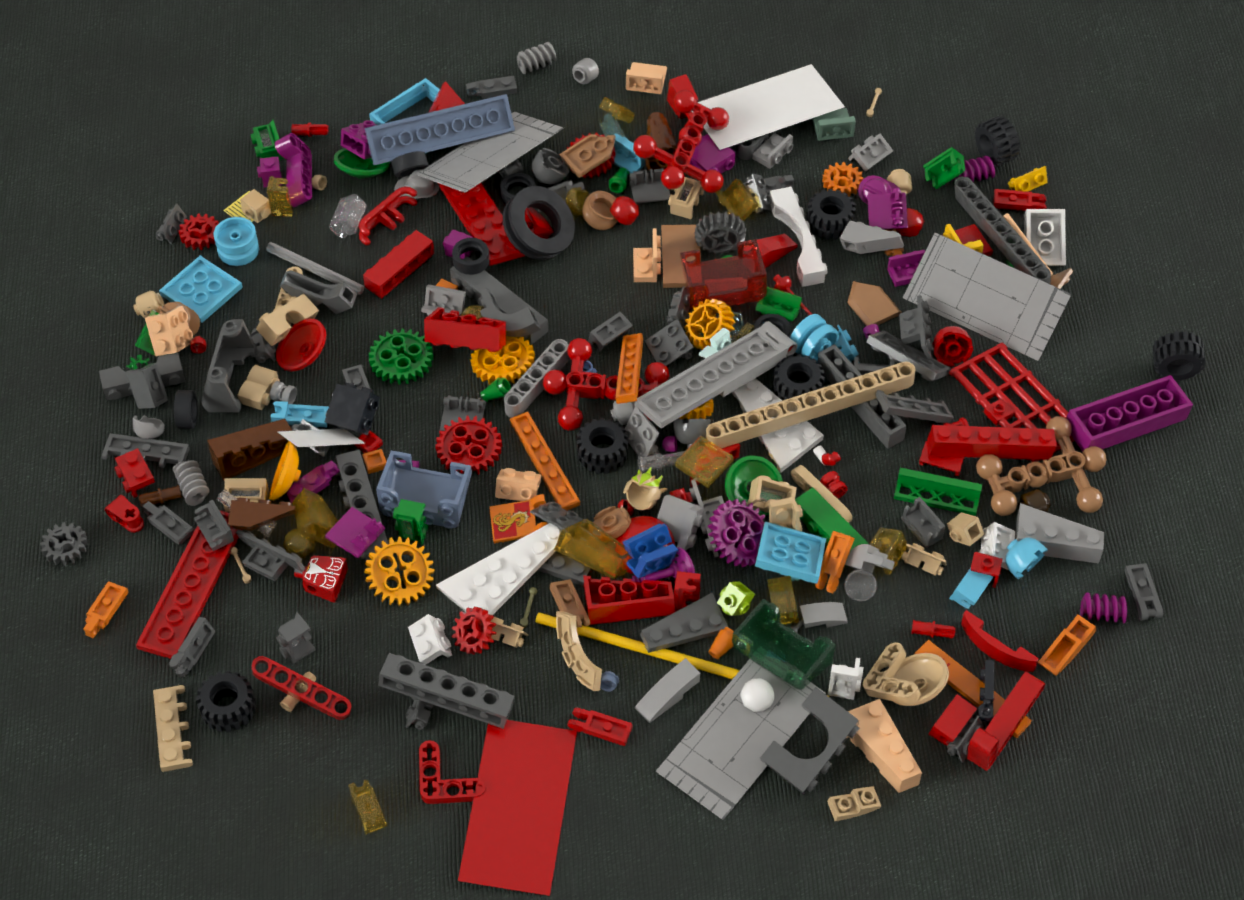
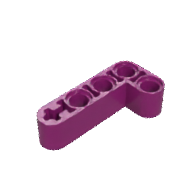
(298, 168)

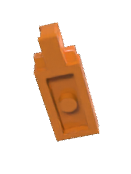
(104, 608)

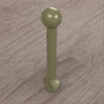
(524, 621)

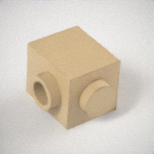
(255, 206)
(965, 529)

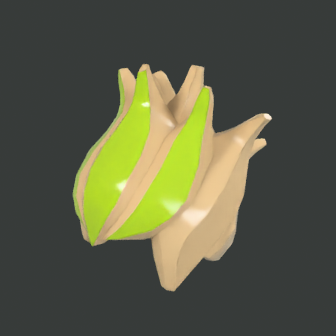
(643, 490)

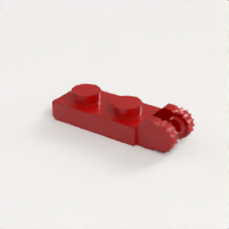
(1018, 200)
(601, 726)

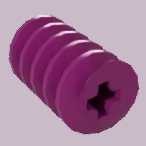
(978, 167)
(1104, 607)

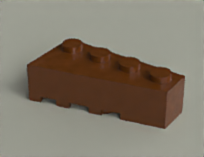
(248, 448)

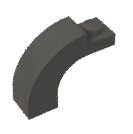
(517, 324)

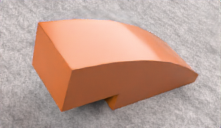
(1067, 645)

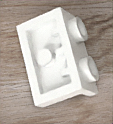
(996, 541)
(845, 680)

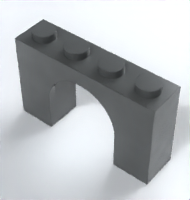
(803, 772)

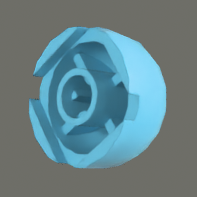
(1024, 555)

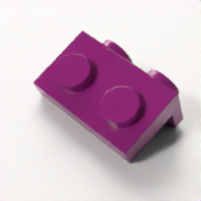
(903, 267)

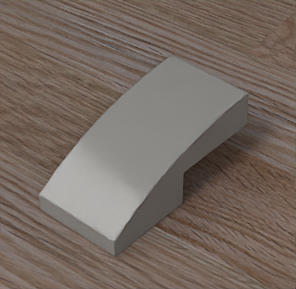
(823, 613)

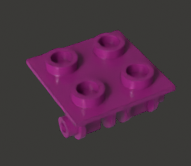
(888, 210)

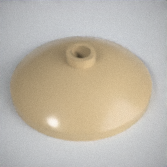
(927, 672)

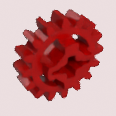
(198, 231)
(474, 630)

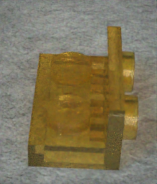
(891, 543)

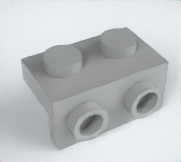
(444, 298)

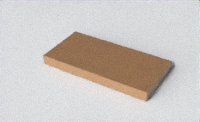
(674, 241)

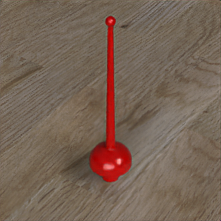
(784, 284)

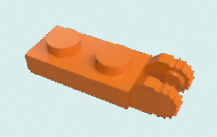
(834, 560)

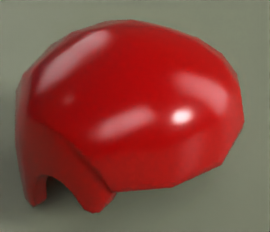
(624, 210)
(915, 223)

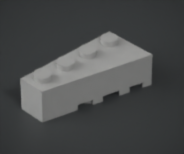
(1060, 536)

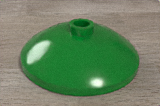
(356, 166)
(745, 471)

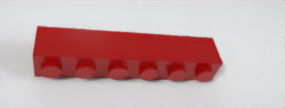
(999, 441)

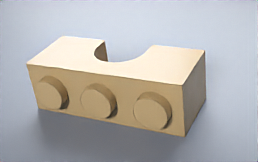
(275, 326)

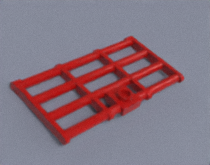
(1004, 408)

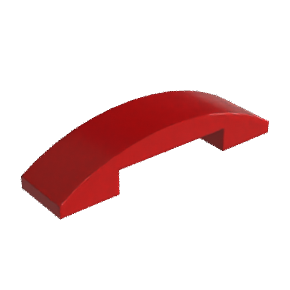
(1018, 660)

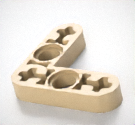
(879, 682)

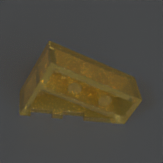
(593, 548)

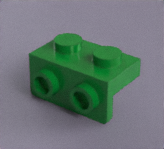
(780, 303)

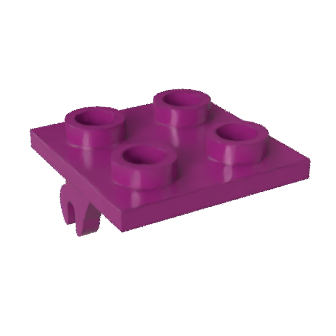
(355, 532)

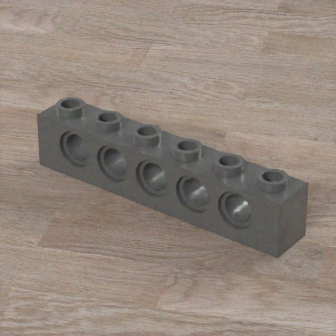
(353, 479)
(453, 699)

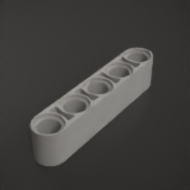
(531, 384)

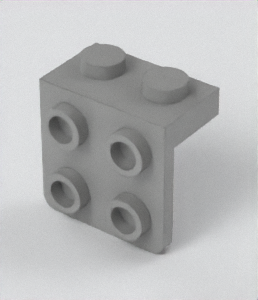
(682, 519)

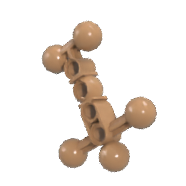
(1091, 459)

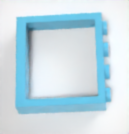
(404, 101)

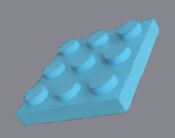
(201, 287)
(790, 552)

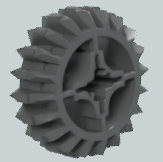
(720, 232)

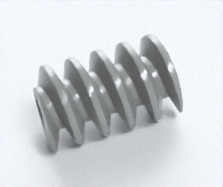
(535, 56)
(191, 482)

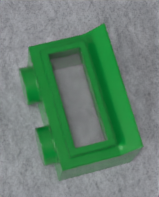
(265, 138)
(410, 520)

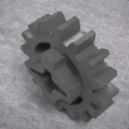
(64, 543)

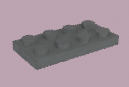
(897, 351)

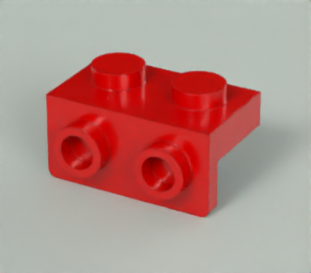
(134, 471)

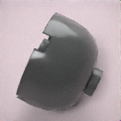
(548, 167)
(690, 430)

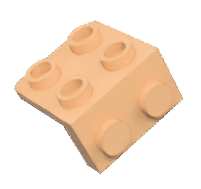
(169, 331)

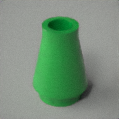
(619, 181)
(496, 389)

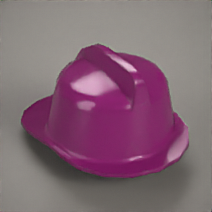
(874, 185)

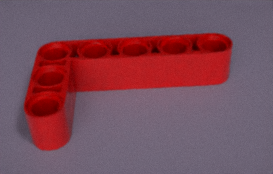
(988, 744)

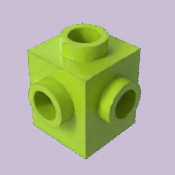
(735, 599)

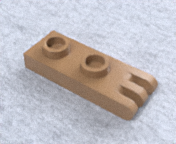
(569, 601)

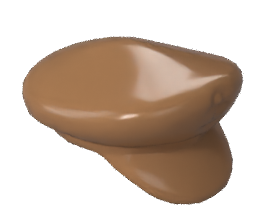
(597, 210)

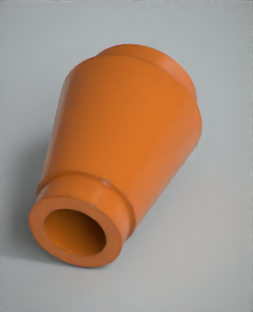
(722, 643)

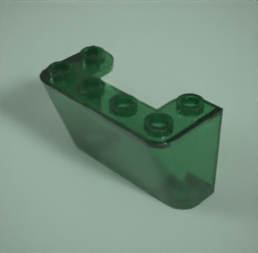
(780, 648)

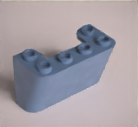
(439, 491)

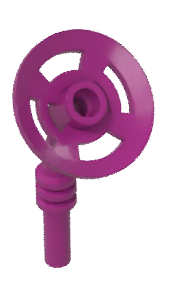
(683, 564)

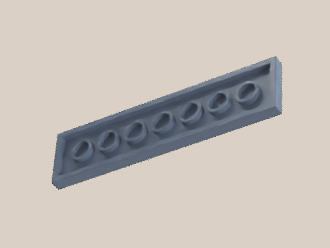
(440, 128)

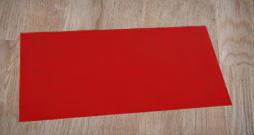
(520, 814)

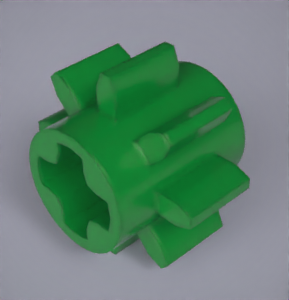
(133, 366)

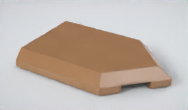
(588, 153)
(871, 304)

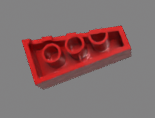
(464, 331)
(626, 599)

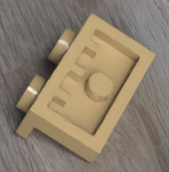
(785, 513)

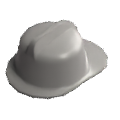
(424, 187)

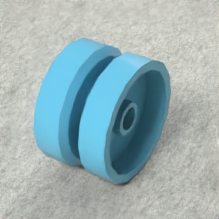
(236, 241)
(814, 336)

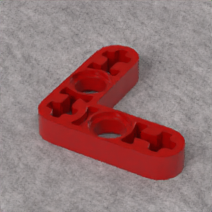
(441, 786)

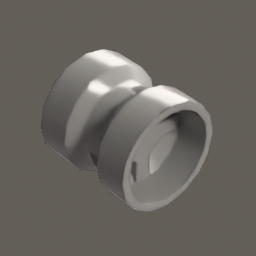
(283, 393)

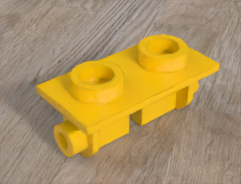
(1029, 180)

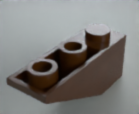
(253, 515)

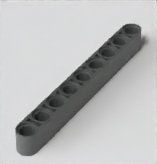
(999, 230)

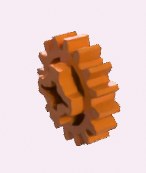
(842, 178)

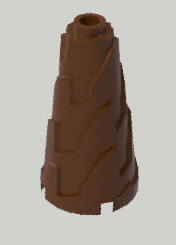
(660, 131)

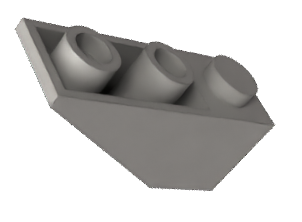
(867, 239)

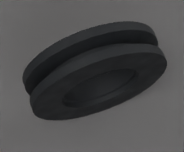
(555, 209)

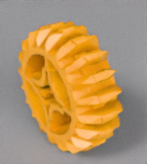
(705, 321)

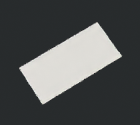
(321, 437)

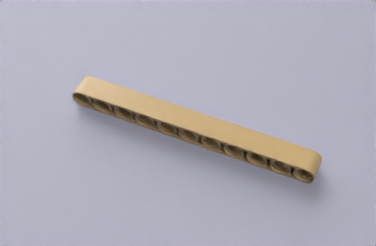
(761, 422)

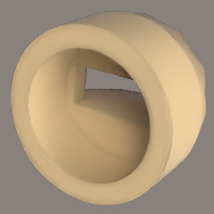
(319, 182)

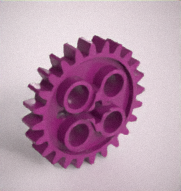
(738, 531)

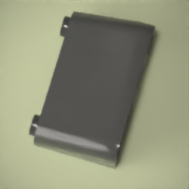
(231, 349)

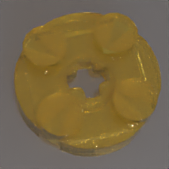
(619, 111)

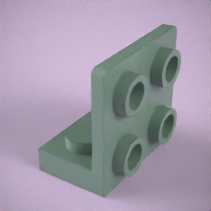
(834, 125)

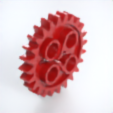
(469, 444)

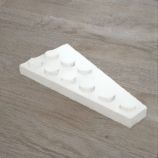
(786, 444)
(500, 575)

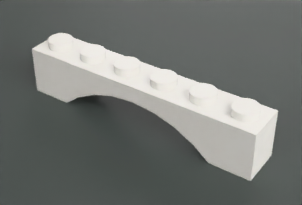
(787, 209)

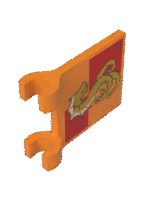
(514, 519)

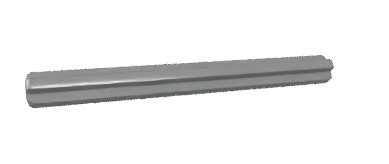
(313, 267)

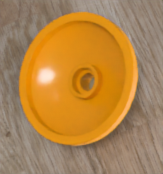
(286, 472)

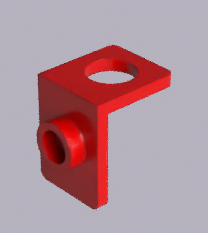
(987, 565)

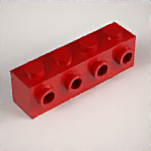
(398, 264)

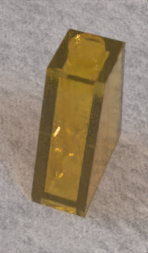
(314, 517)

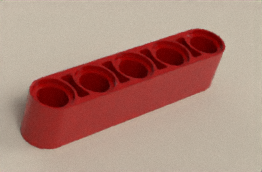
(293, 680)

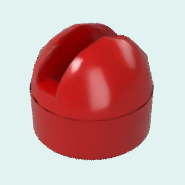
(201, 345)
(630, 509)

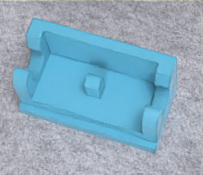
(970, 588)

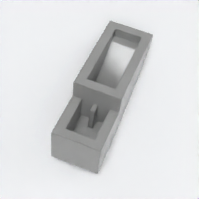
(668, 690)

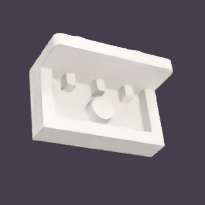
(429, 639)

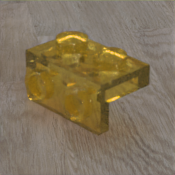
(737, 200)

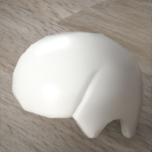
(757, 695)

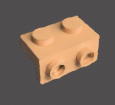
(517, 484)

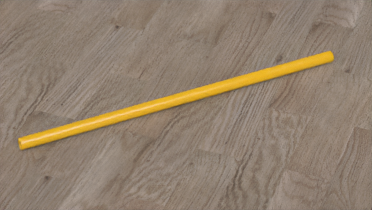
(638, 646)

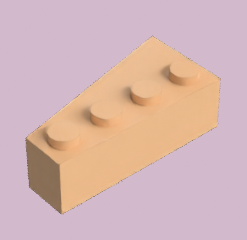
(885, 746)

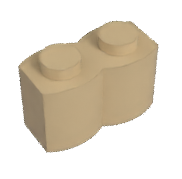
(257, 387)

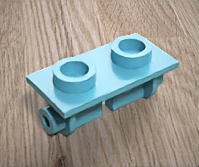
(849, 351)

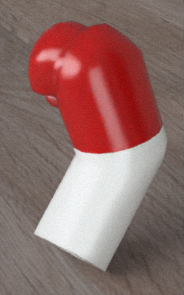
(826, 458)

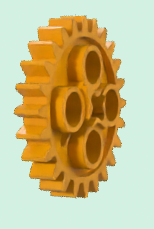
(509, 362)
(380, 575)

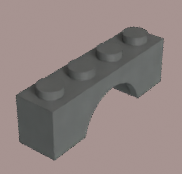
(116, 383)

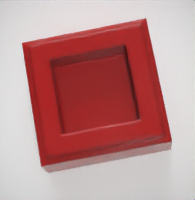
(372, 442)

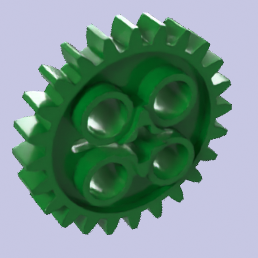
(400, 356)

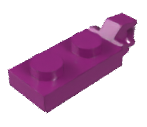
(314, 480)

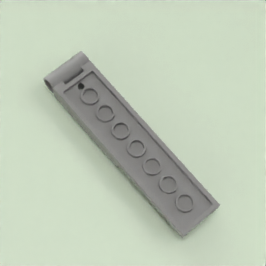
(717, 374)

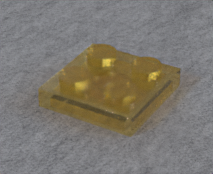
(704, 461)

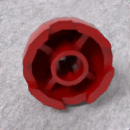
(952, 345)

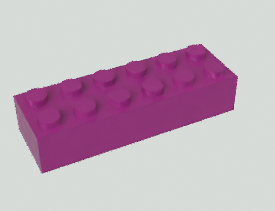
(1129, 414)

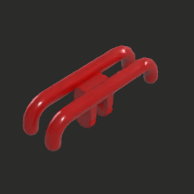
(384, 211)

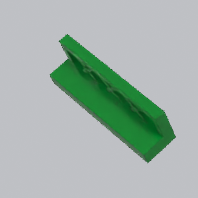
(938, 487)

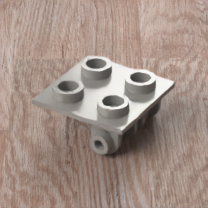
(641, 434)

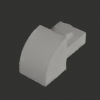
(866, 557)

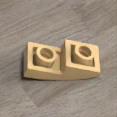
(854, 804)

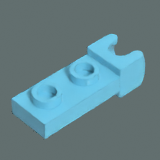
(295, 413)

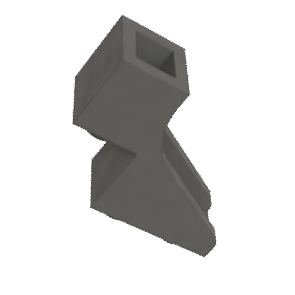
(336, 297)

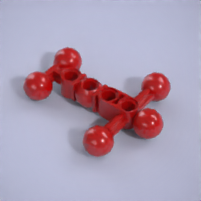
(689, 139)
(579, 351)

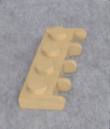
(170, 728)

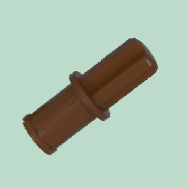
(160, 496)

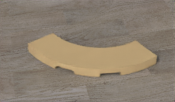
(573, 653)

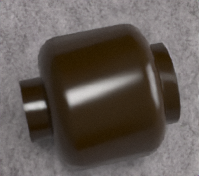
(1036, 499)

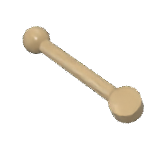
(870, 112)
(246, 577)

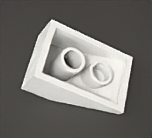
(1047, 234)

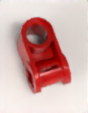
(125, 514)

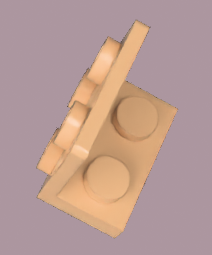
(646, 78)
(646, 261)

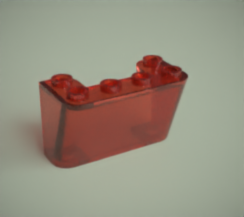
(727, 279)

